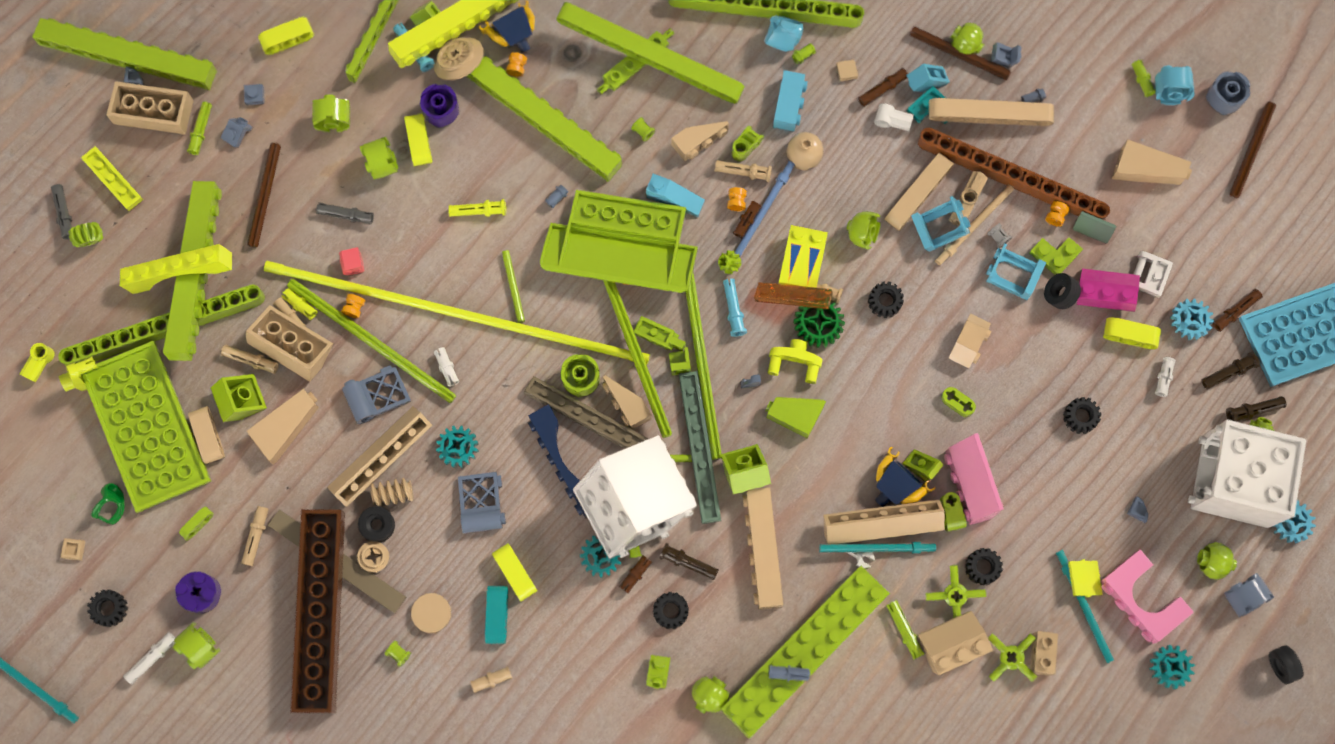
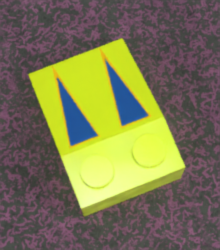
(803, 257)

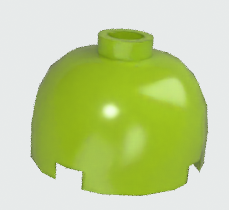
(864, 229)

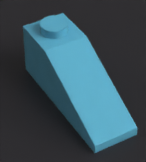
(670, 193)

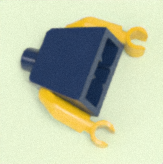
(512, 28)
(898, 483)

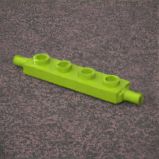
(629, 66)

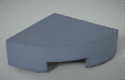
(132, 77)
(753, 382)
(1138, 510)

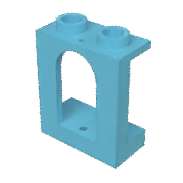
(921, 220)
(1005, 255)

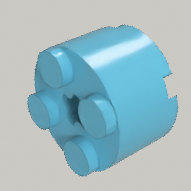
(1174, 85)

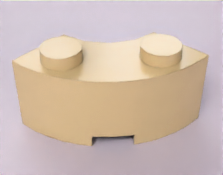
(969, 341)

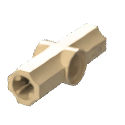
(972, 190)

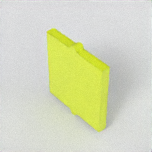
(1085, 578)

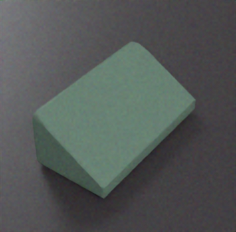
(1094, 227)

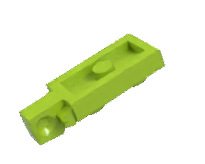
(658, 334)

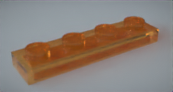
(793, 295)

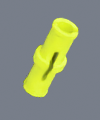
(299, 304)

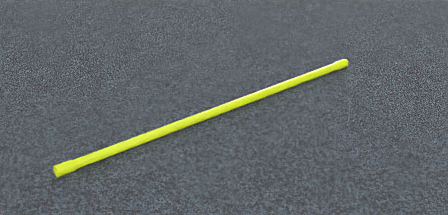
(280, 269)

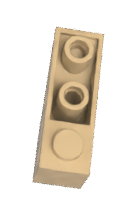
(695, 138)
(631, 406)

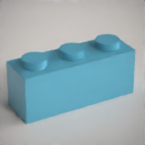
(790, 101)

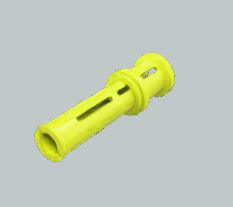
(487, 208)

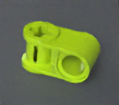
(748, 141)
(953, 514)

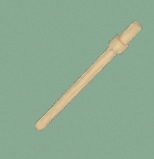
(951, 248)

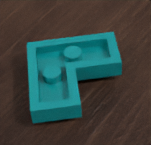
(920, 107)

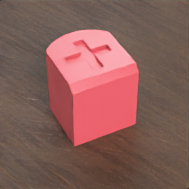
(351, 261)

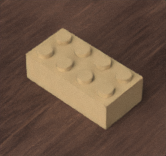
(150, 107)

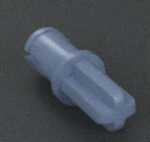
(789, 673)

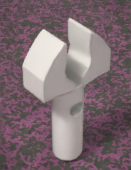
(858, 555)

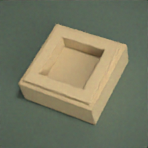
(847, 70)
(72, 549)

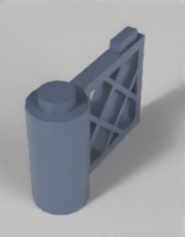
(361, 402)
(484, 517)

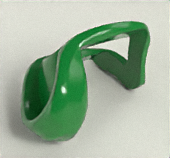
(110, 493)

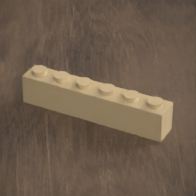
(379, 456)
(884, 522)
(764, 549)

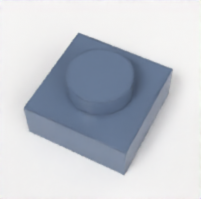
(254, 94)

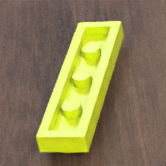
(112, 178)

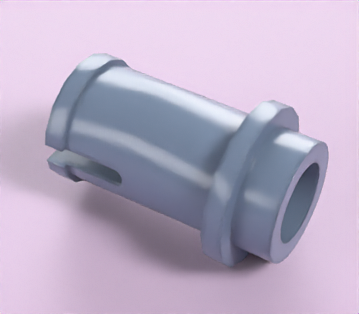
(1033, 97)
(556, 196)

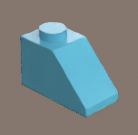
(927, 76)

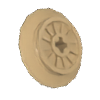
(458, 58)

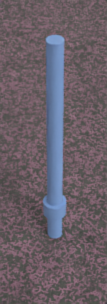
(781, 179)

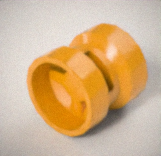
(516, 64)
(737, 198)
(1057, 214)
(353, 306)

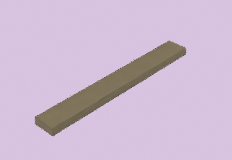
(583, 414)
(352, 571)

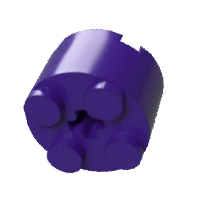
(439, 105)
(187, 589)

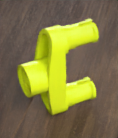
(798, 354)
(73, 377)

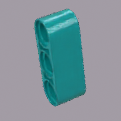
(496, 615)

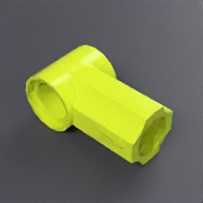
(35, 363)

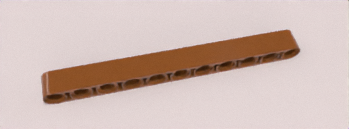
(1005, 168)

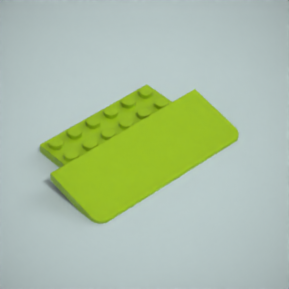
(621, 243)

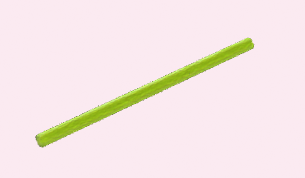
(372, 341)
(638, 359)
(703, 371)

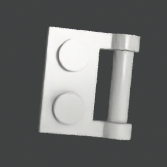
(1157, 273)

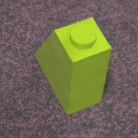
(795, 413)

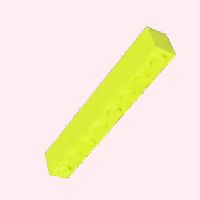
(442, 28)

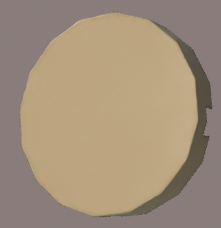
(431, 613)

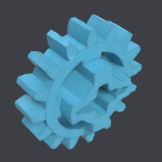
(1192, 310)
(1302, 521)

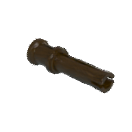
(1237, 367)
(1247, 411)
(710, 573)

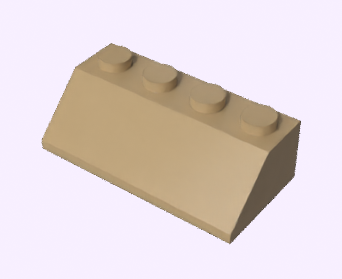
(288, 343)

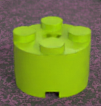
(331, 114)
(379, 158)
(583, 365)
(196, 646)

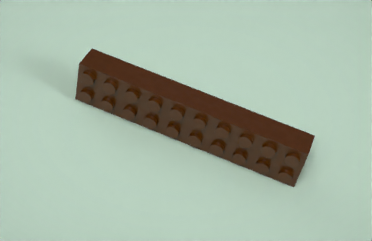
(318, 611)

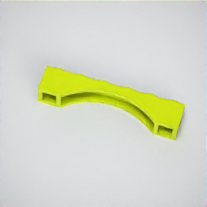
(206, 260)

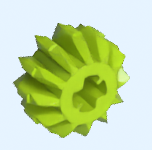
(85, 234)

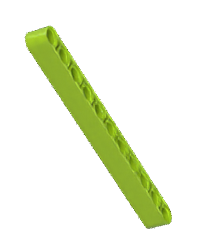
(792, 12)
(650, 53)
(152, 325)

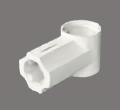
(888, 116)

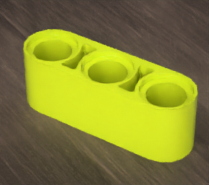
(285, 35)
(418, 139)
(1132, 333)
(514, 572)

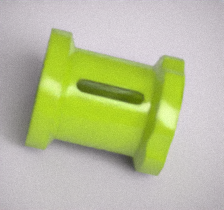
(643, 129)
(397, 653)

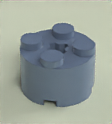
(1228, 92)
(1248, 595)

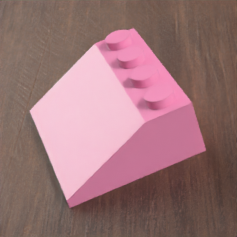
(973, 480)

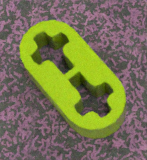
(956, 406)
(196, 523)

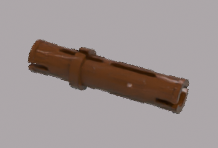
(889, 83)
(1222, 322)

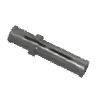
(345, 213)
(63, 217)

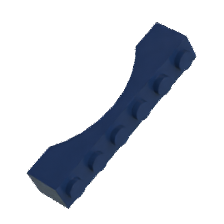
(547, 426)

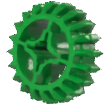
(827, 322)

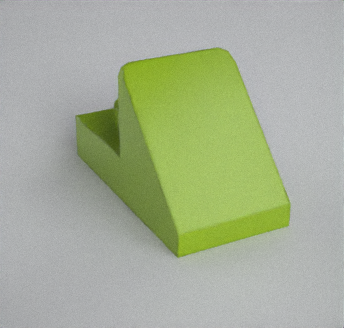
(922, 465)

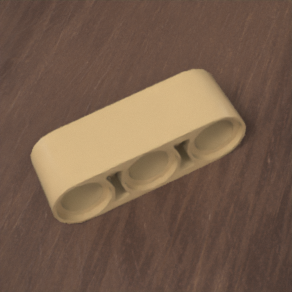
(206, 435)

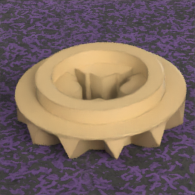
(378, 549)

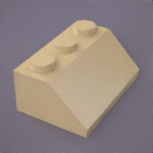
(954, 643)

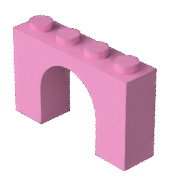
(1120, 585)

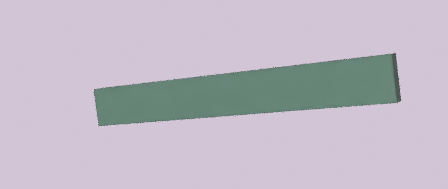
(699, 447)

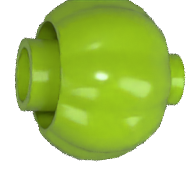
(968, 38)
(1217, 559)
(710, 694)

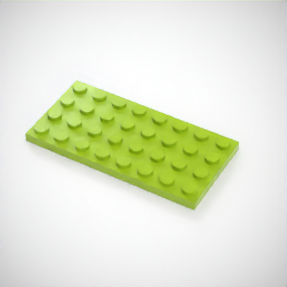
(145, 427)

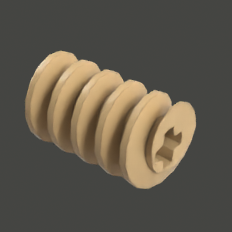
(392, 492)

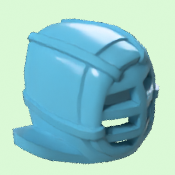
(784, 33)

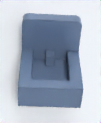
(1005, 55)
(235, 131)

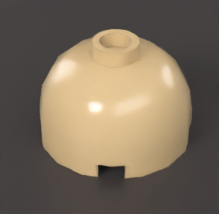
(805, 150)

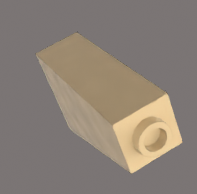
(1150, 165)
(283, 425)

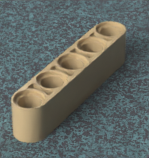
(919, 191)

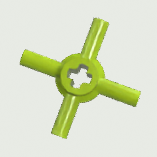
(955, 586)
(1019, 664)

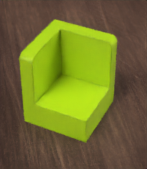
(424, 13)
(679, 362)

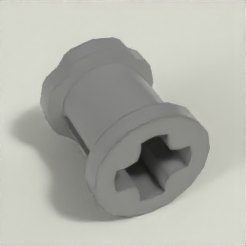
(999, 235)

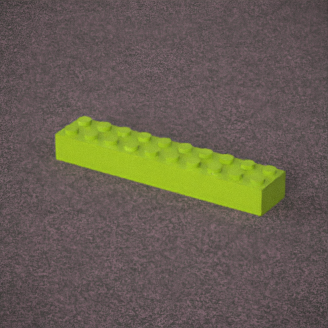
(805, 650)

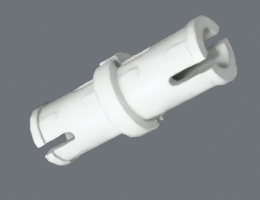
(446, 366)
(1165, 376)

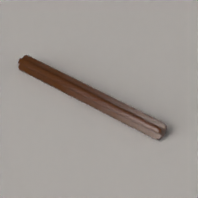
(972, 59)
(1253, 149)
(264, 194)

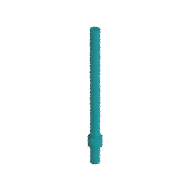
(914, 547)
(1087, 611)
(58, 707)

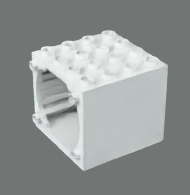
(1248, 474)
(634, 496)

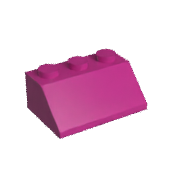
(1109, 290)

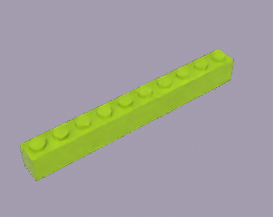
(125, 53)
(546, 119)
(189, 288)

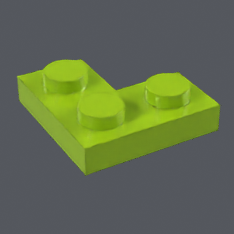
(1056, 259)

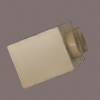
(1044, 653)

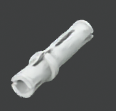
(157, 650)

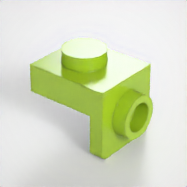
(658, 671)

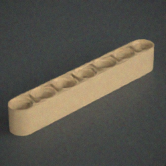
(991, 112)

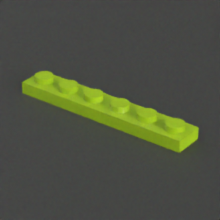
(370, 39)

